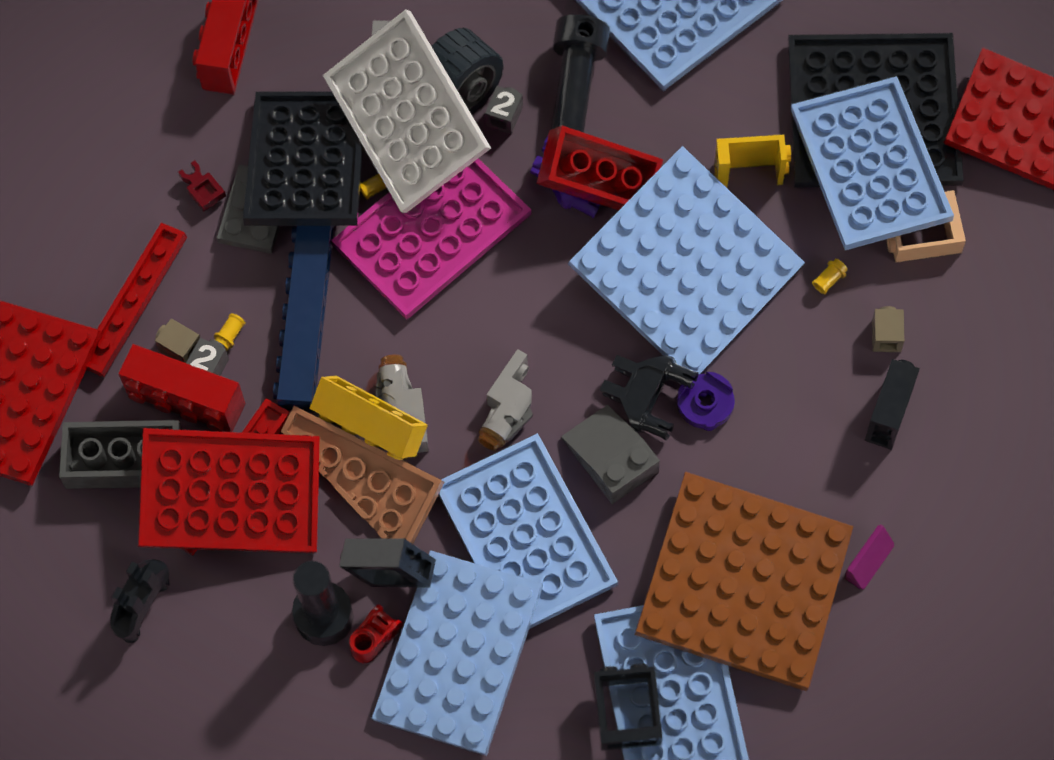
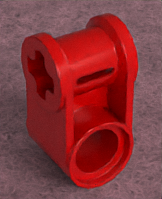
(377, 630)

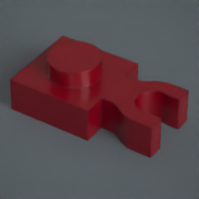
(202, 188)

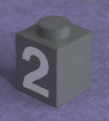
(504, 109)
(209, 356)

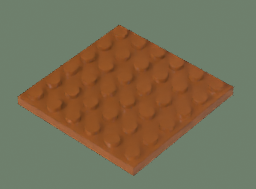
(745, 581)

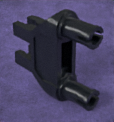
(644, 389)
(136, 597)

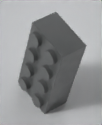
(105, 453)

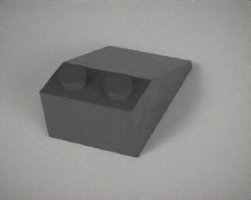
(612, 453)

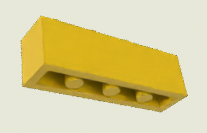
(368, 417)

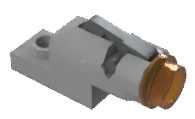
(396, 389)
(509, 404)

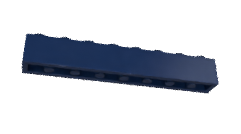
(304, 316)

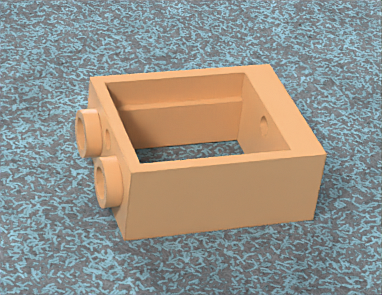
(953, 245)

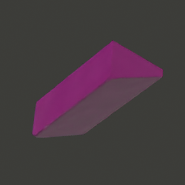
(870, 558)

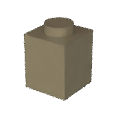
(888, 329)
(176, 340)

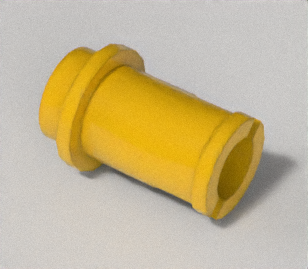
(372, 186)
(835, 270)
(229, 331)

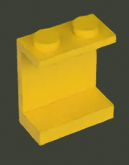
(750, 153)

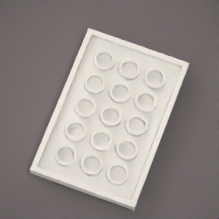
(406, 111)

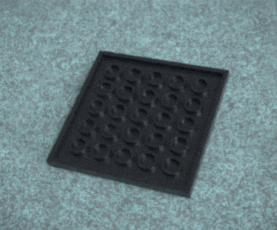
(846, 61)

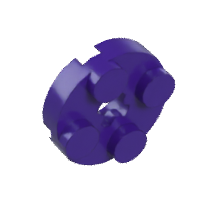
(706, 416)

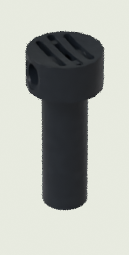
(580, 43)
(321, 607)

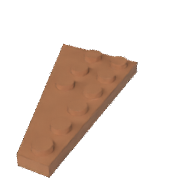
(380, 488)

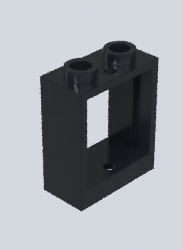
(892, 403)
(387, 562)
(628, 737)

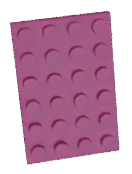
(428, 247)

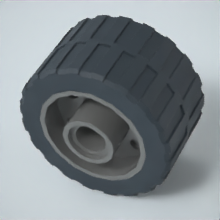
(470, 65)

